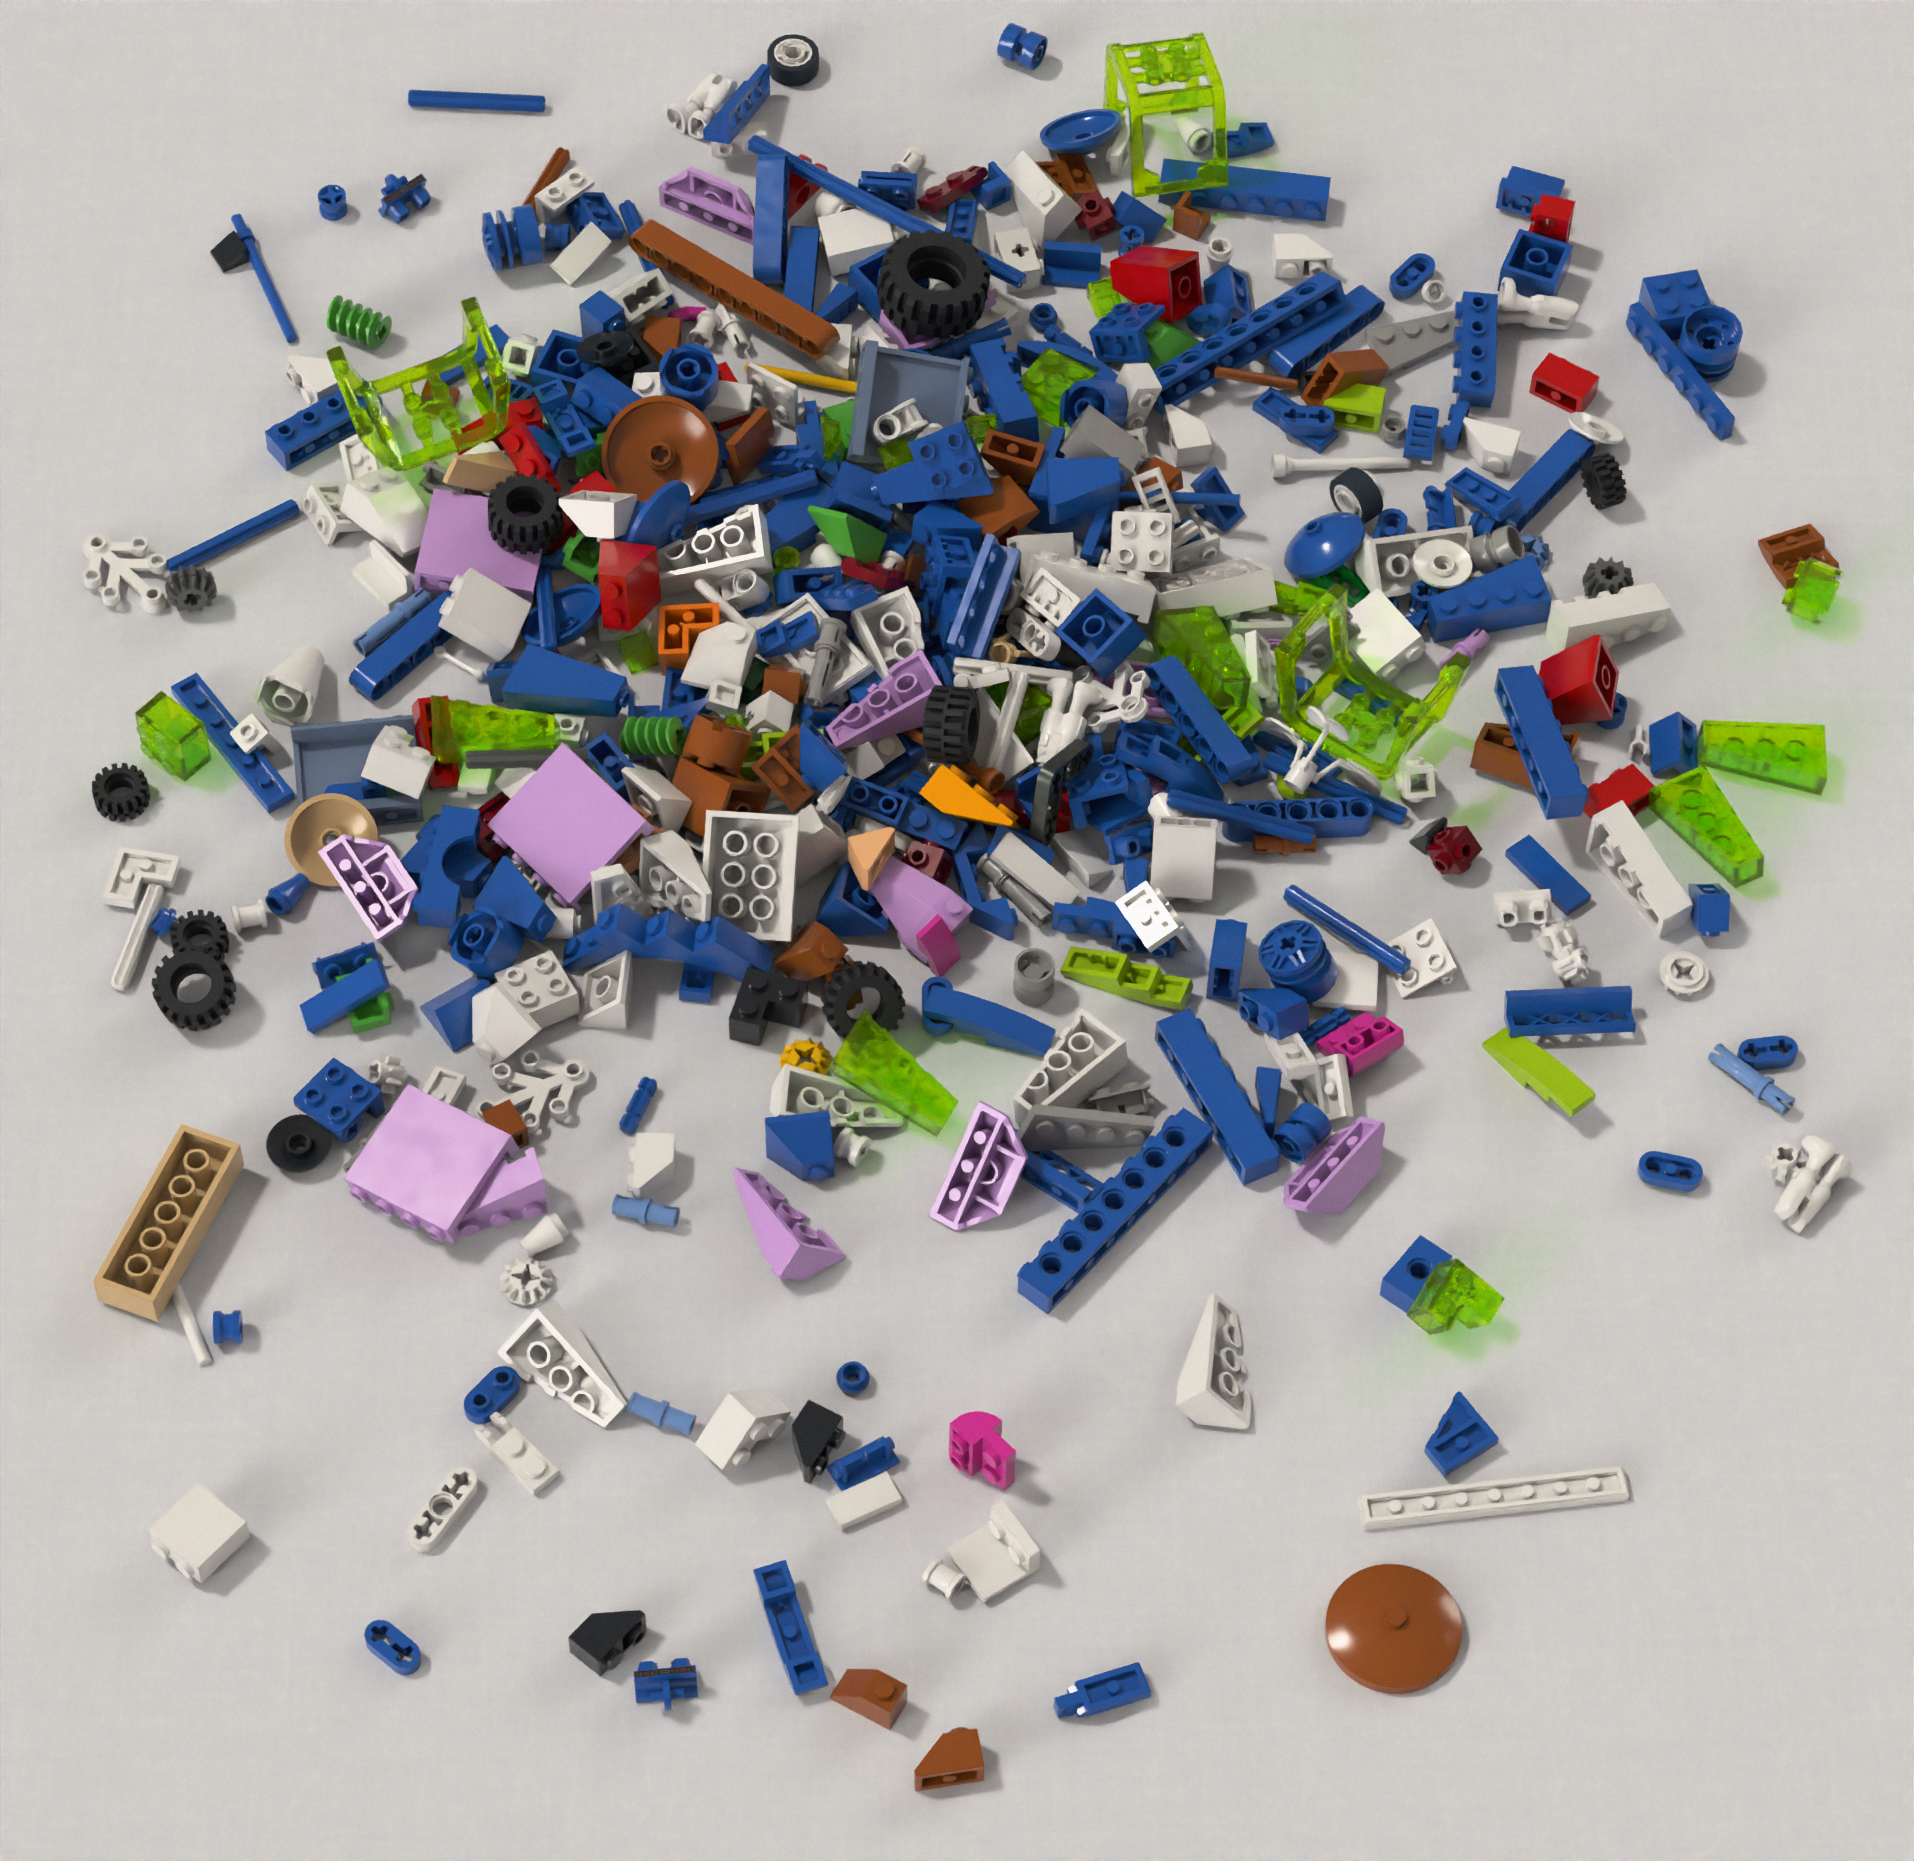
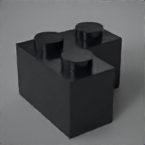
(636, 361)
(765, 999)

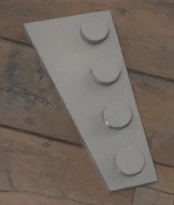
(1412, 340)
(1075, 1128)

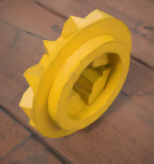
(819, 1059)

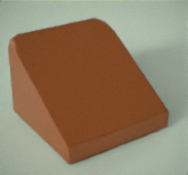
(914, 567)

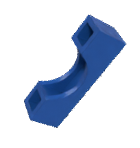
(455, 836)

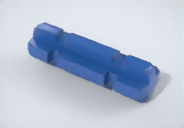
(1054, 335)
(1325, 1026)
(638, 1105)

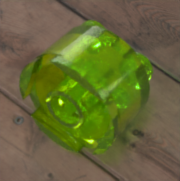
(1813, 590)

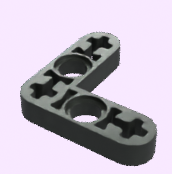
(1049, 784)

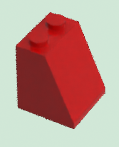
(1160, 278)
(627, 583)
(1581, 682)

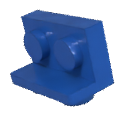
(597, 209)

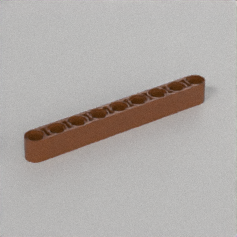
(734, 289)

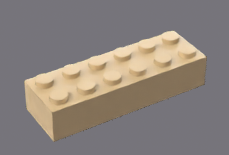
(168, 1223)

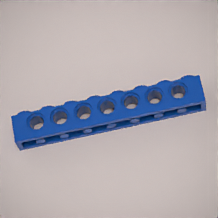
(1248, 338)
(1049, 1289)

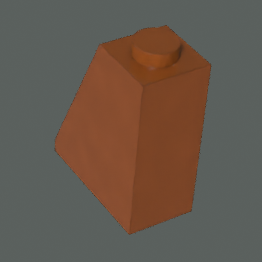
(1341, 372)
(811, 953)

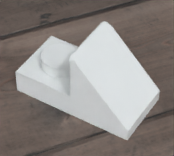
(873, 755)

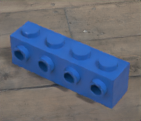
(1476, 348)
(312, 430)

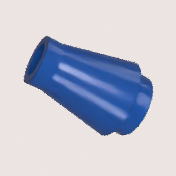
(286, 895)

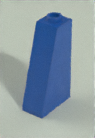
(905, 485)
(790, 521)
(563, 685)

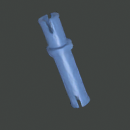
(386, 626)
(1761, 1086)

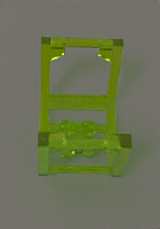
(1160, 68)
(385, 446)
(1412, 723)

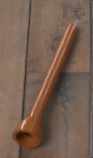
(988, 778)

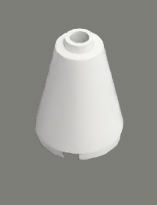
(292, 687)

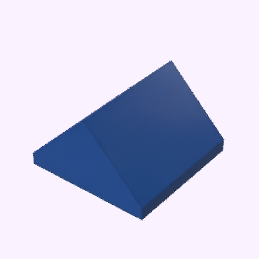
(452, 1012)

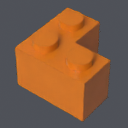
(679, 631)

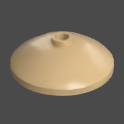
(314, 822)

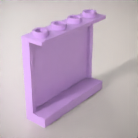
(460, 538)
(567, 825)
(428, 1163)

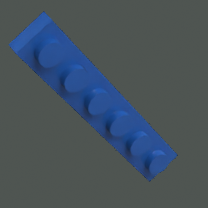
(1680, 371)
(251, 768)

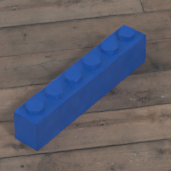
(1254, 191)
(1540, 742)
(1217, 1096)

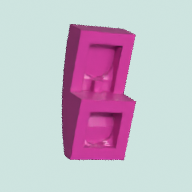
(938, 945)

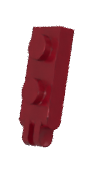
(950, 190)

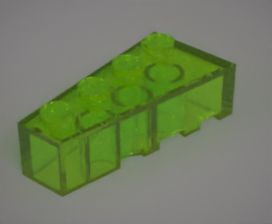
(1708, 824)

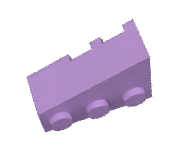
(508, 1195)

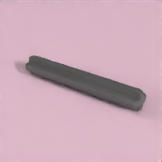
(514, 758)

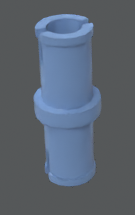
(645, 1210)
(661, 1413)

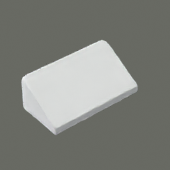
(1080, 857)

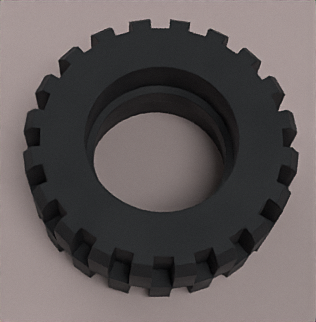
(938, 258)

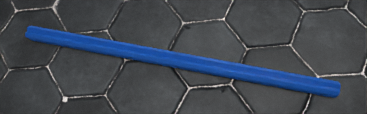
(874, 204)

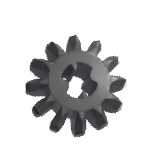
(1606, 577)
(190, 588)

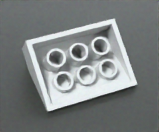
(1227, 586)
(752, 870)

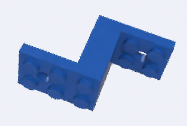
(1090, 528)

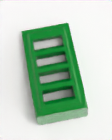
(1344, 575)

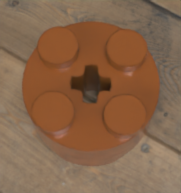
(717, 743)

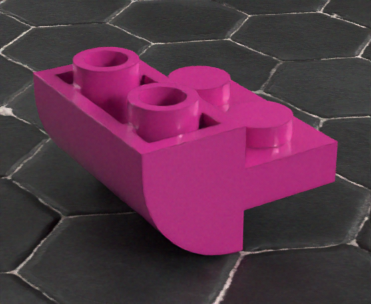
(1363, 1042)
(978, 1445)

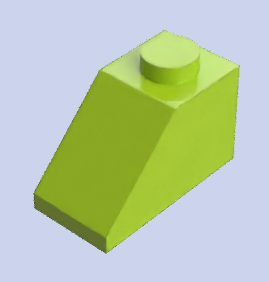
(1358, 407)

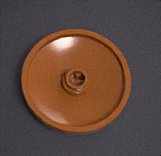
(660, 443)
(1393, 1628)

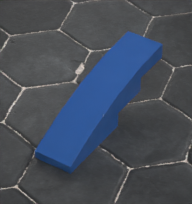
(987, 1019)

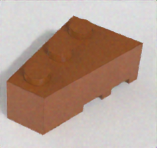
(1498, 755)

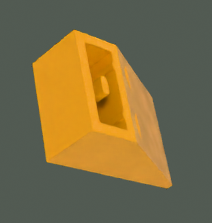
(953, 795)

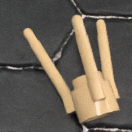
(1006, 652)

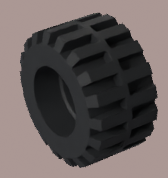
(522, 495)
(951, 724)
(176, 970)
(859, 977)

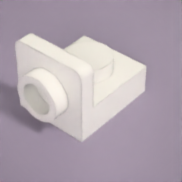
(253, 734)

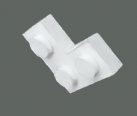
(136, 868)

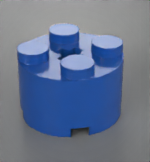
(690, 375)
(1100, 393)
(484, 942)

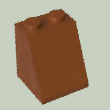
(716, 791)

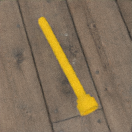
(811, 379)

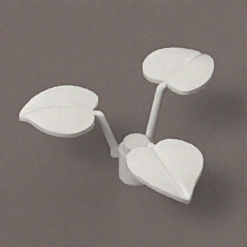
(1304, 770)

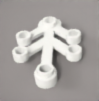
(152, 598)
(1130, 708)
(538, 1089)

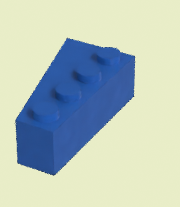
(1492, 602)

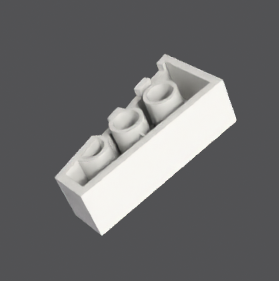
(716, 553)
(1128, 591)
(1614, 617)
(1074, 1068)

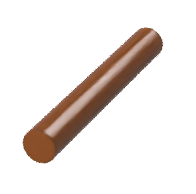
(1255, 378)

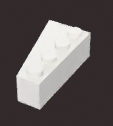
(1637, 869)

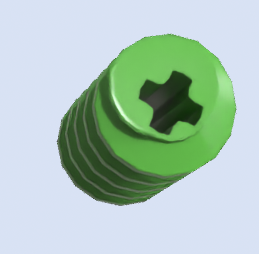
(358, 323)
(653, 736)

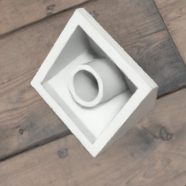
(1267, 625)
(657, 797)
(607, 993)

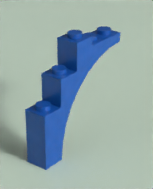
(669, 937)

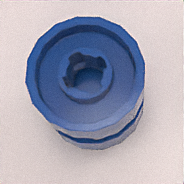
(1022, 46)
(1302, 1132)

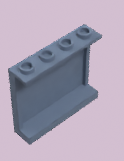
(895, 376)
(338, 755)

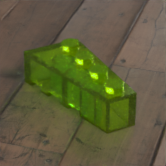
(1206, 652)
(474, 727)
(1767, 752)
(892, 1076)

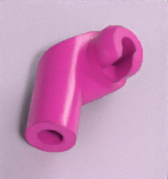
(686, 313)

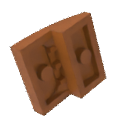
(1070, 174)
(750, 445)
(1001, 509)
(1787, 548)
(782, 771)

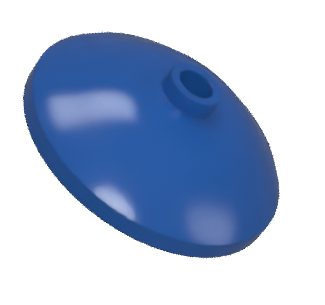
(1081, 131)
(662, 516)
(1324, 544)
(575, 613)

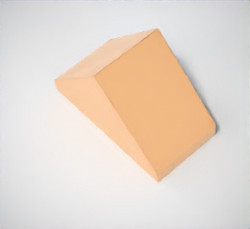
(870, 853)

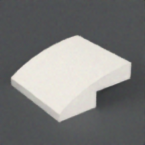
(1355, 983)

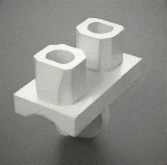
(1523, 907)

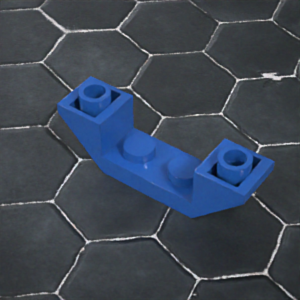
(989, 915)

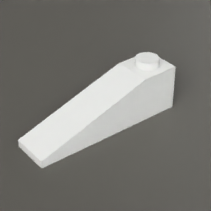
(731, 401)
(888, 629)

